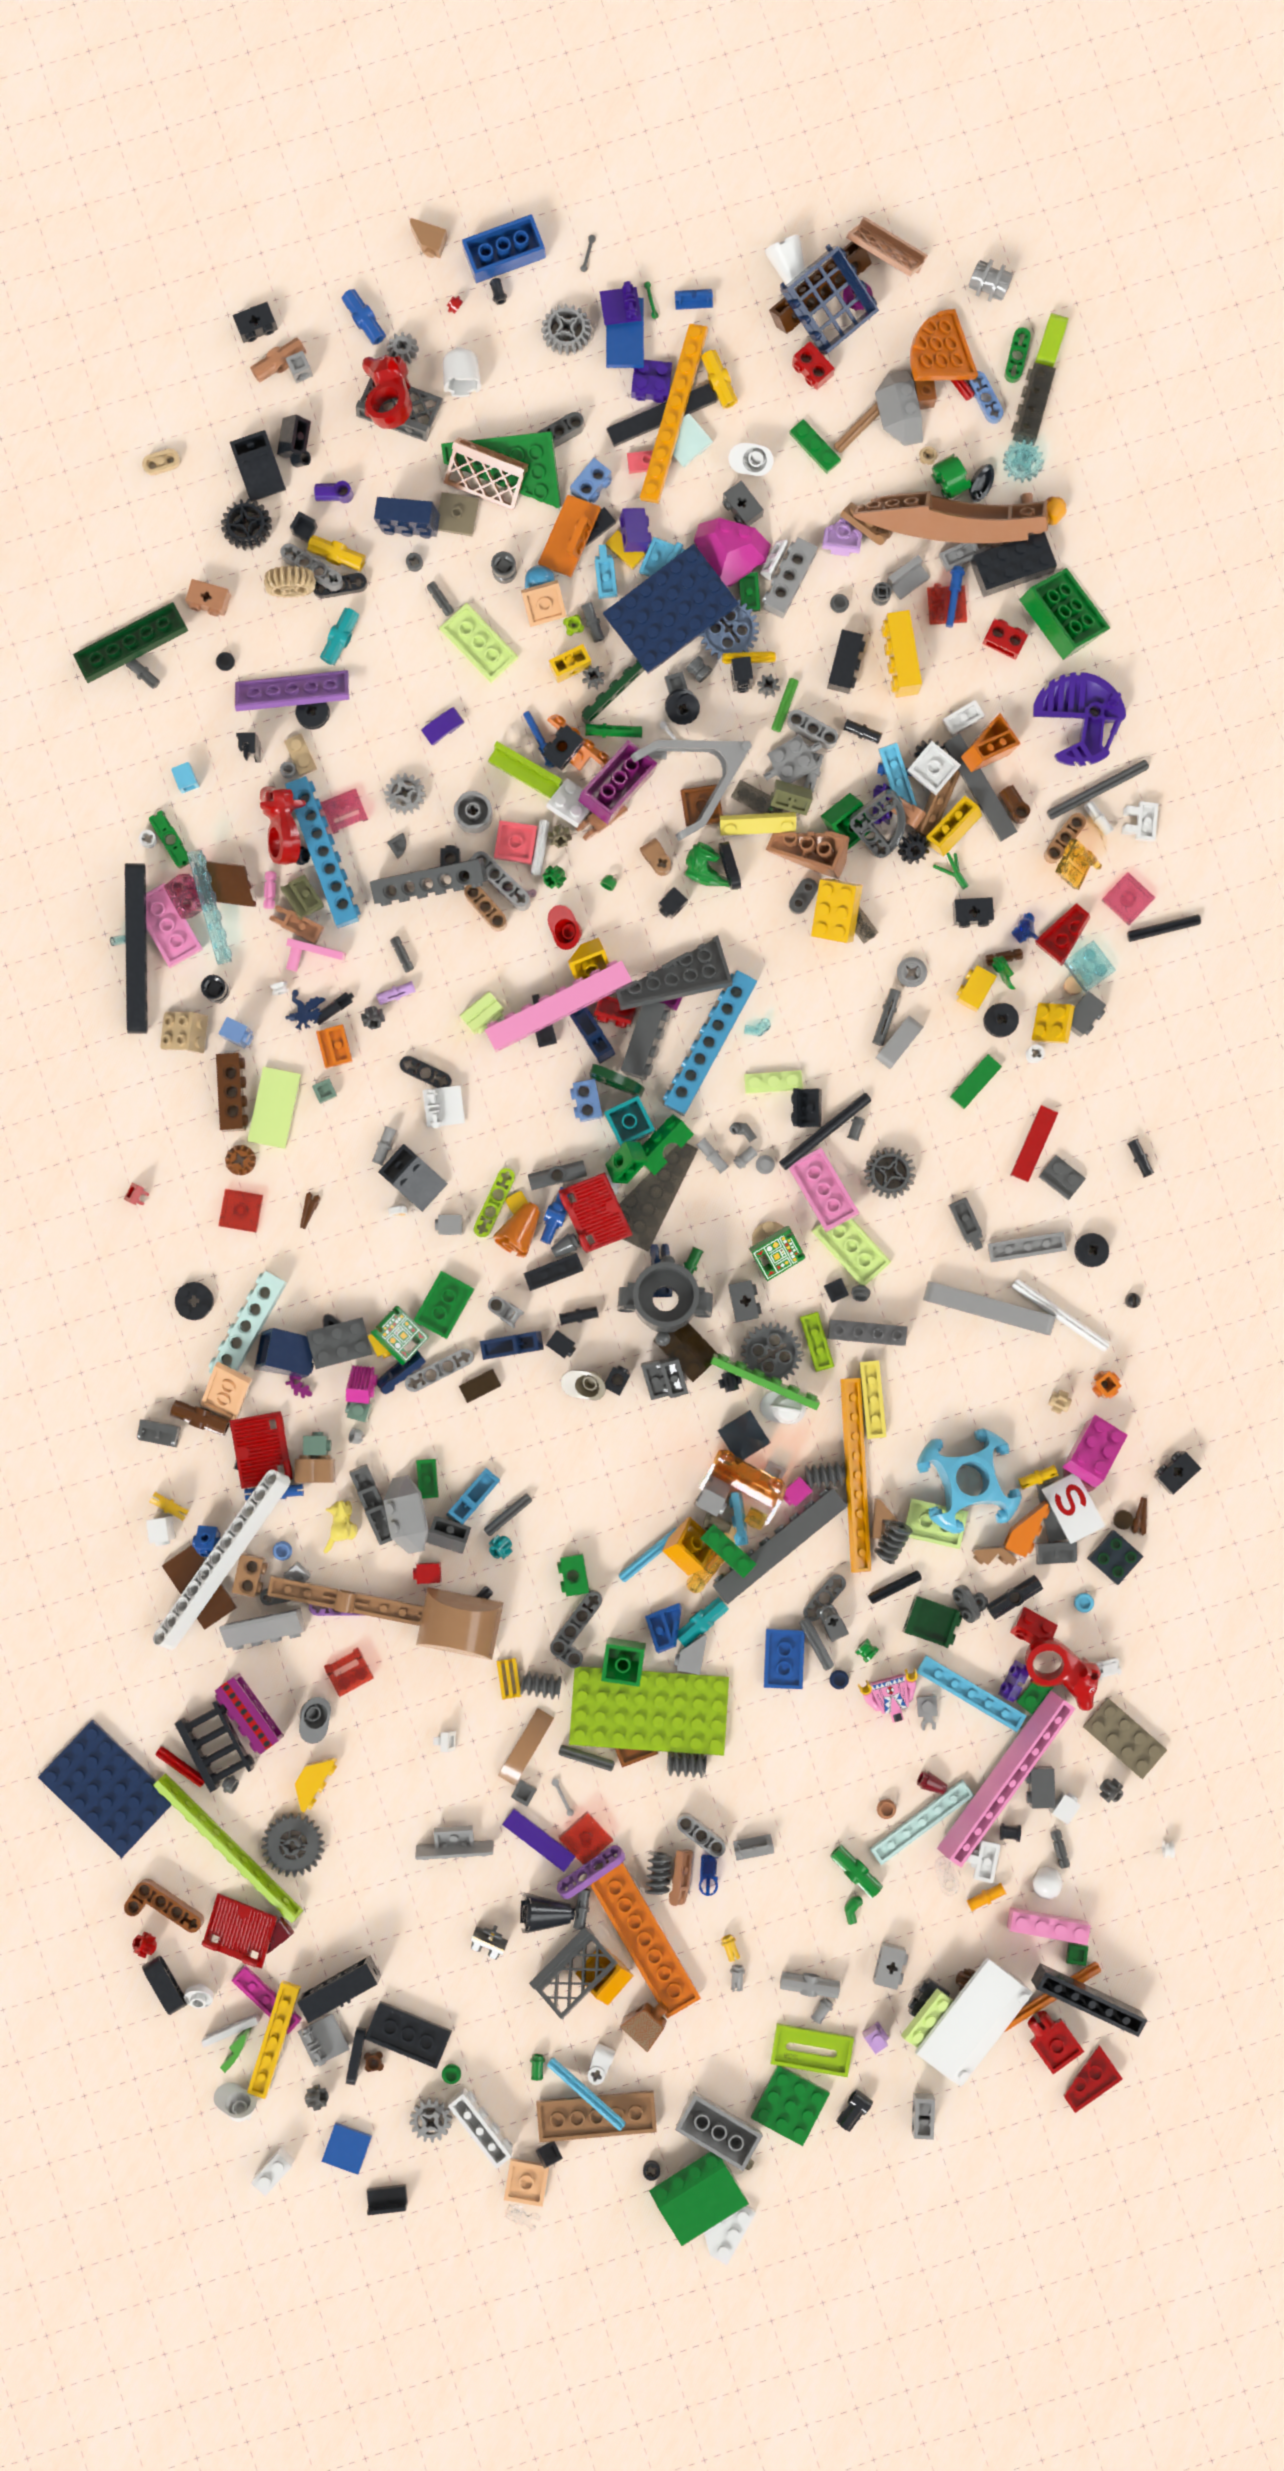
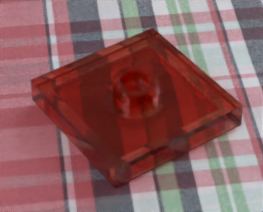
(240, 1210)
(586, 1838)

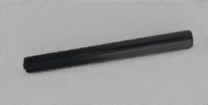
(825, 1131)

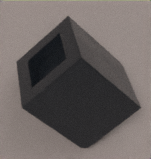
(303, 526)

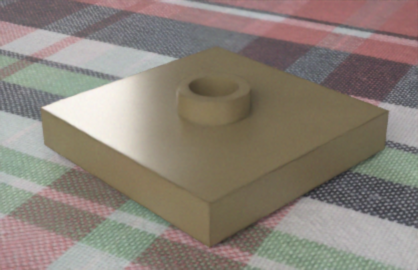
(457, 514)

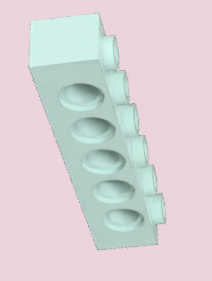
(257, 1321)

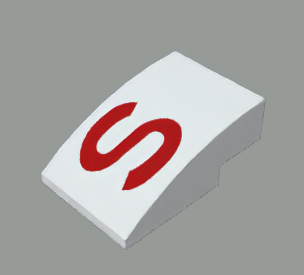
(1073, 1508)

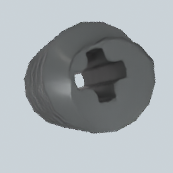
(825, 1474)
(893, 1542)
(541, 1685)
(686, 1764)
(659, 1874)

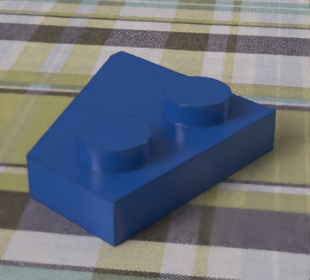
(664, 1627)

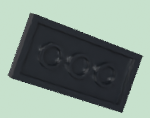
(408, 2034)

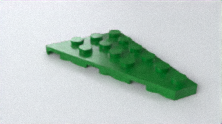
(533, 449)

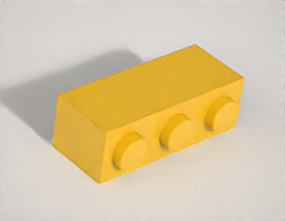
(954, 826)

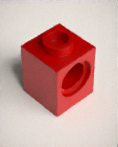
(427, 1573)

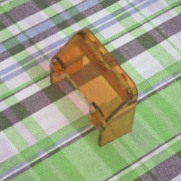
(747, 1479)

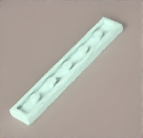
(921, 1822)

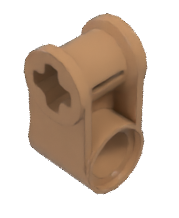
(655, 854)

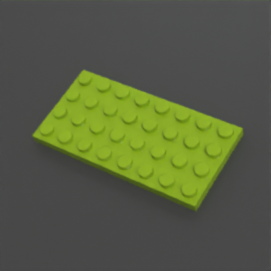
(661, 1715)

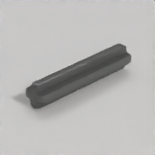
(508, 1514)
(816, 1643)
(586, 1758)

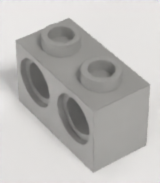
(923, 2116)

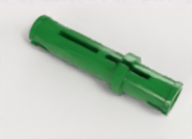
(613, 730)

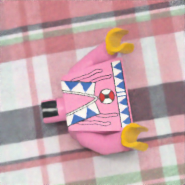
(891, 1694)

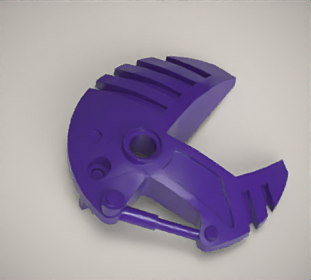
(1075, 698)

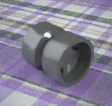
(503, 567)

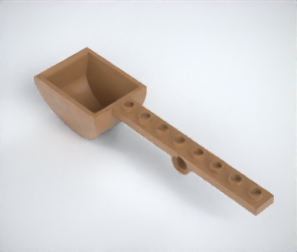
(446, 1620)

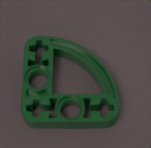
(615, 1080)

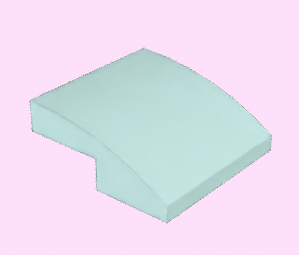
(691, 441)

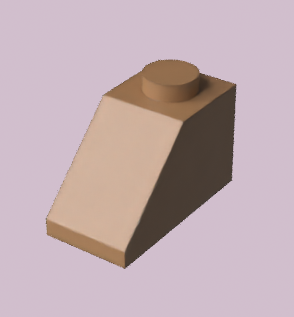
(429, 237)

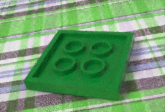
(790, 2105)

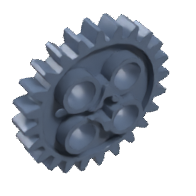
(741, 619)

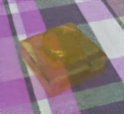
(755, 1518)

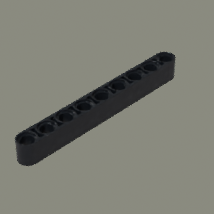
(136, 948)

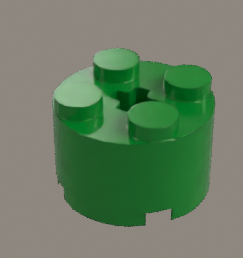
(951, 476)

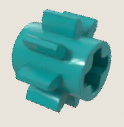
(500, 1547)

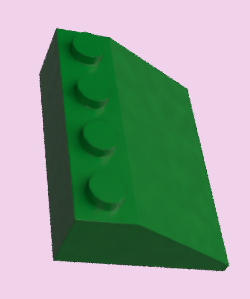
(1064, 613)
(698, 2197)

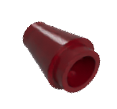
(930, 1782)

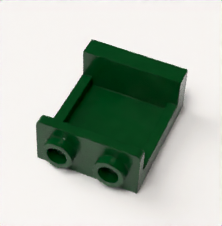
(932, 1621)

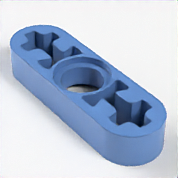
(988, 389)

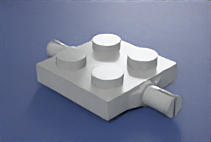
(792, 760)

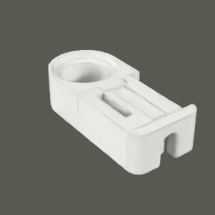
(1109, 1667)

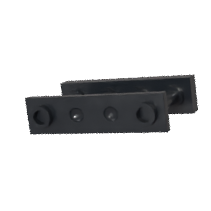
(204, 1762)

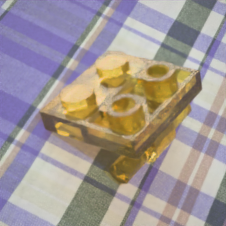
(1076, 863)

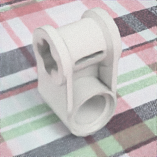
(600, 2061)

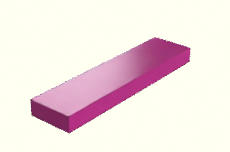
(260, 1993)

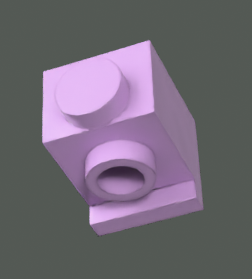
(876, 2037)

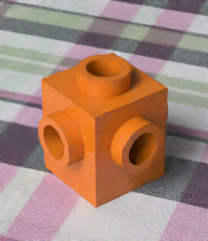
(1112, 1384)

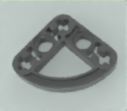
(867, 824)

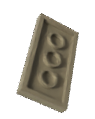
(1125, 1738)

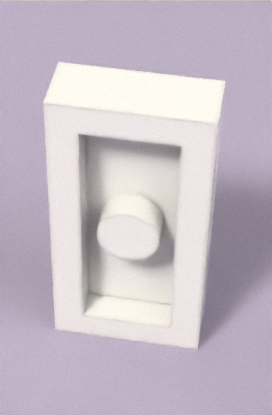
(963, 718)

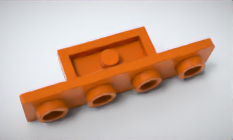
(586, 752)

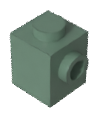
(358, 1411)
(316, 1444)

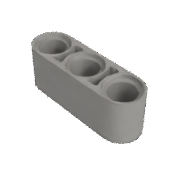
(807, 721)
(899, 1042)
(705, 1843)

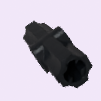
(1003, 1603)

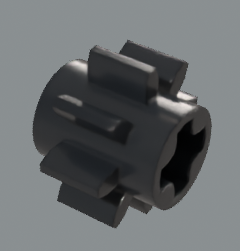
(729, 1382)

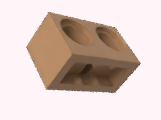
(244, 1573)

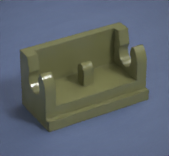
(791, 797)

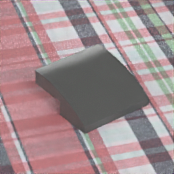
(664, 1378)

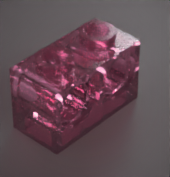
(182, 898)

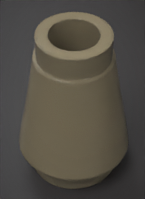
(719, 1522)

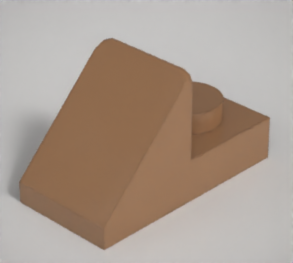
(880, 1513)

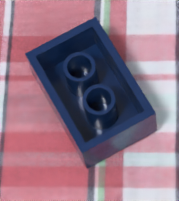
(407, 517)

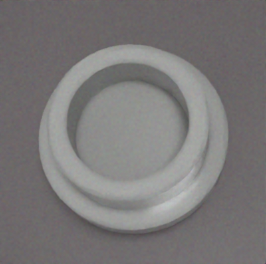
(765, 1164)

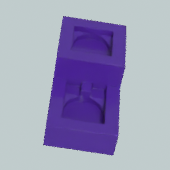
(442, 725)

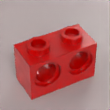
(817, 363)
(1003, 644)

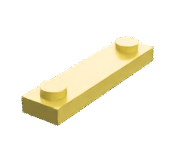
(757, 823)
(873, 1399)

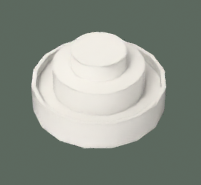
(198, 1996)

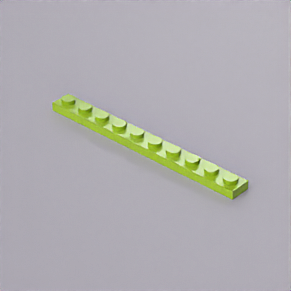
(228, 1848)

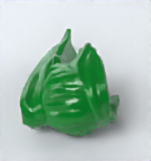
(699, 868)

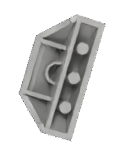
(900, 408)
(406, 1514)

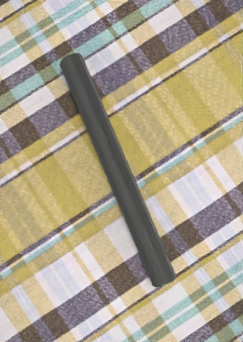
(1098, 789)

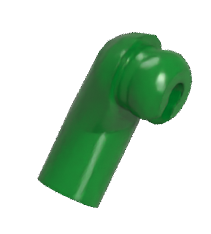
(851, 1907)

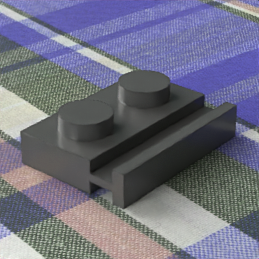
(1062, 1177)

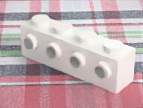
(480, 2128)

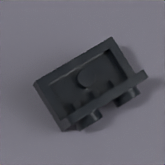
(806, 1108)

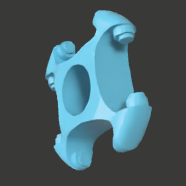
(954, 1497)

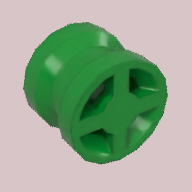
(866, 1650)

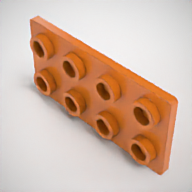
(569, 535)

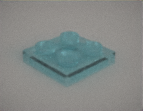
(1089, 966)

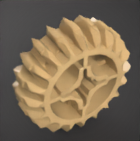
(289, 581)

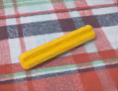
(756, 657)

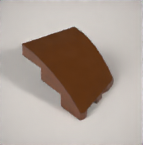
(230, 883)

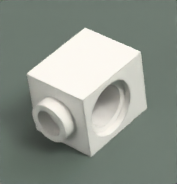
(1066, 1807)

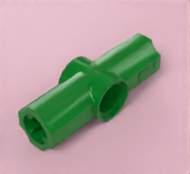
(856, 1871)

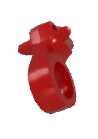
(390, 382)
(282, 831)
(1074, 1673)

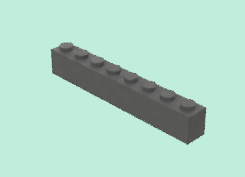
(782, 1543)

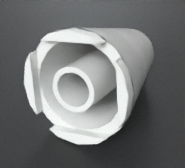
(787, 258)

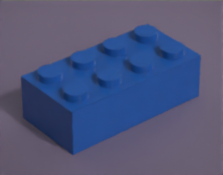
(503, 248)

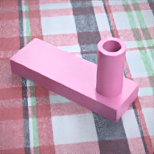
(296, 951)

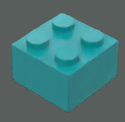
(629, 1121)

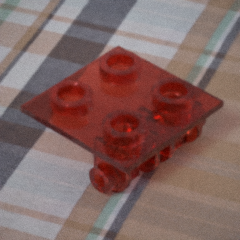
(939, 603)

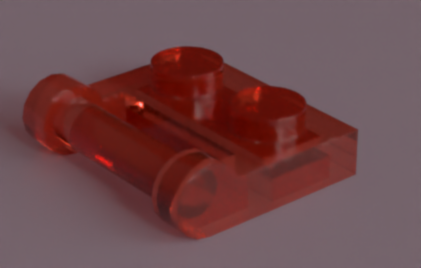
(351, 1678)

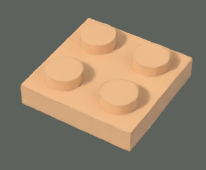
(543, 603)
(526, 2182)

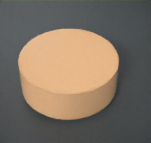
(1071, 986)

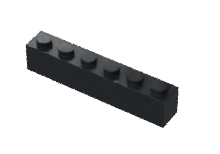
(1089, 2000)

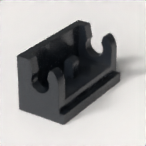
(249, 743)

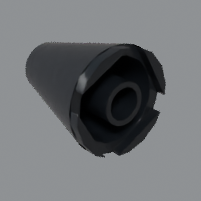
(544, 1913)

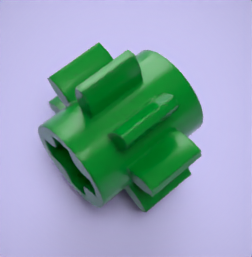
(554, 876)

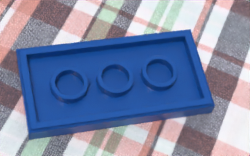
(626, 343)

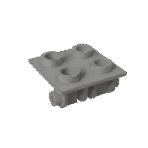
(323, 2040)

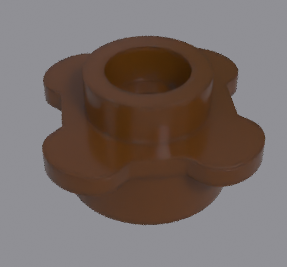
(369, 2066)

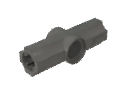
(544, 1178)

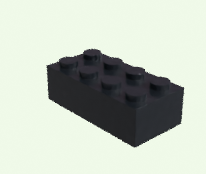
(1013, 564)

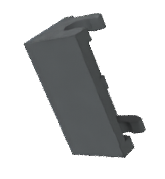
(158, 1433)
(1056, 1552)

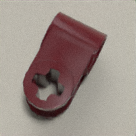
(281, 1933)

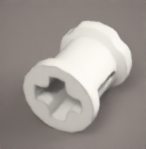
(1041, 1053)

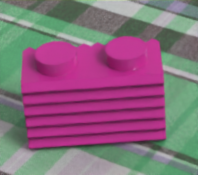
(361, 1384)

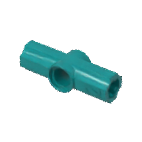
(339, 636)
(702, 1621)

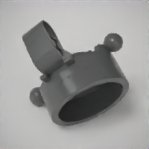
(666, 1274)

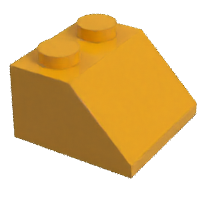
(687, 1548)
(612, 1983)

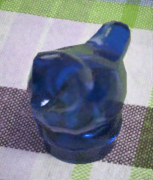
(1025, 928)

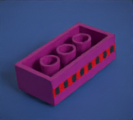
(617, 783)
(249, 1714)

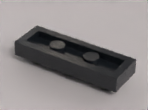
(553, 1272)

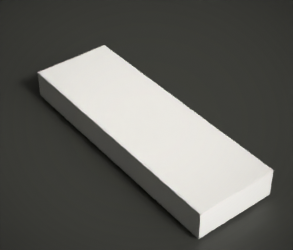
(230, 2030)

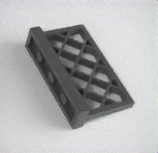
(410, 427)
(565, 1958)

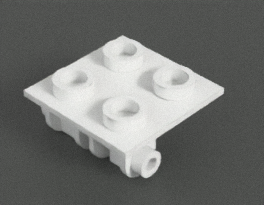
(443, 1106)

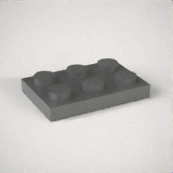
(339, 1343)

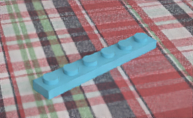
(971, 1693)

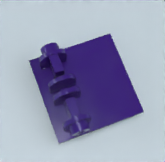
(620, 305)

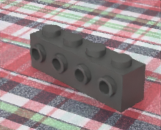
(645, 1040)

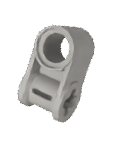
(506, 1311)

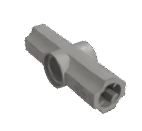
(810, 1984)

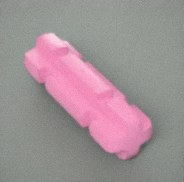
(269, 890)

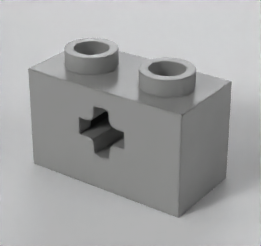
(888, 1954)

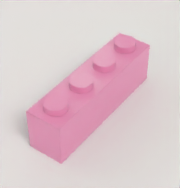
(1048, 1926)

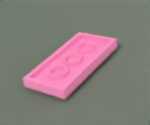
(168, 930)
(823, 1190)

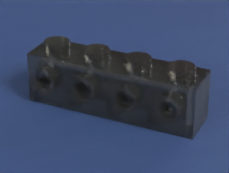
(1033, 404)

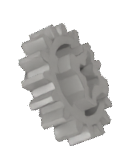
(412, 791)
(435, 2125)

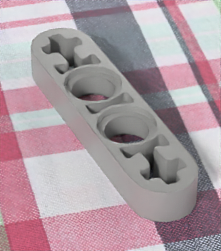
(312, 565)
(440, 1372)

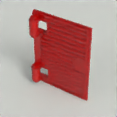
(595, 1212)
(259, 1447)
(239, 1930)

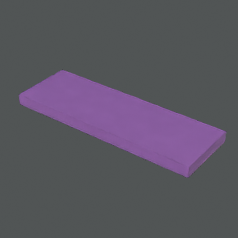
(292, 690)

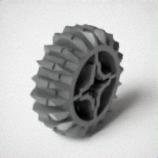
(898, 1176)

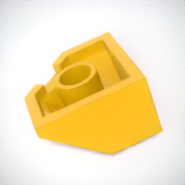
(587, 959)

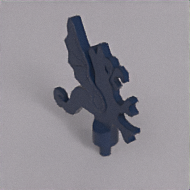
(304, 1011)

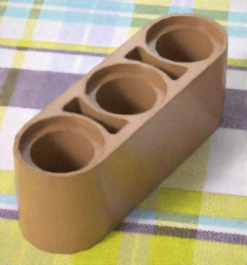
(1069, 830)
(489, 915)

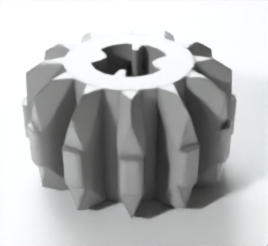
(409, 344)

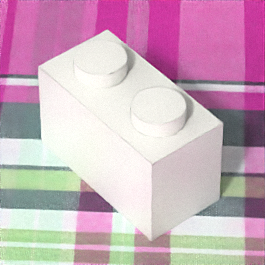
(160, 1530)
(272, 2171)

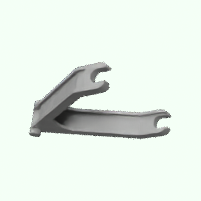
(727, 752)

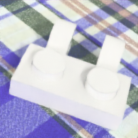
(1146, 821)

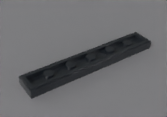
(652, 418)

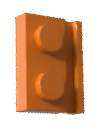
(334, 1046)

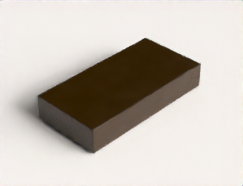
(480, 1385)

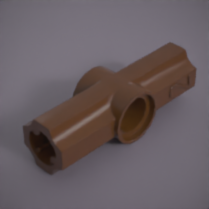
(199, 1417)

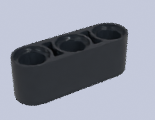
(164, 1985)

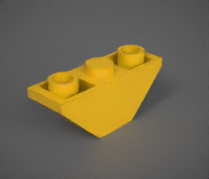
(312, 1781)

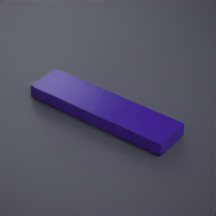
(538, 1840)

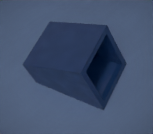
(284, 1353)

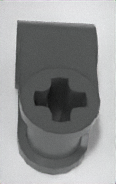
(833, 1622)

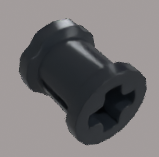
(1010, 1832)

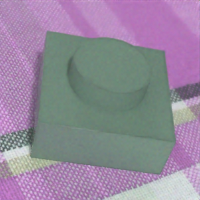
(324, 1091)

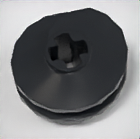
(680, 697)
(312, 721)
(1000, 1010)
(1100, 1254)

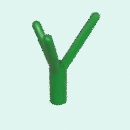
(955, 865)

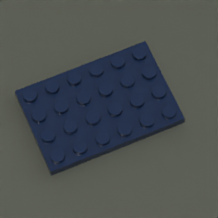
(671, 609)
(106, 1788)

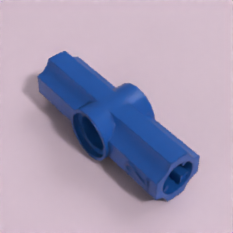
(363, 316)

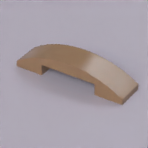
(526, 1746)

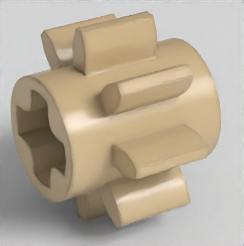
(1060, 1401)

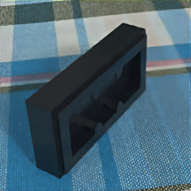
(602, 524)

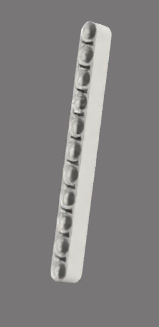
(221, 1559)

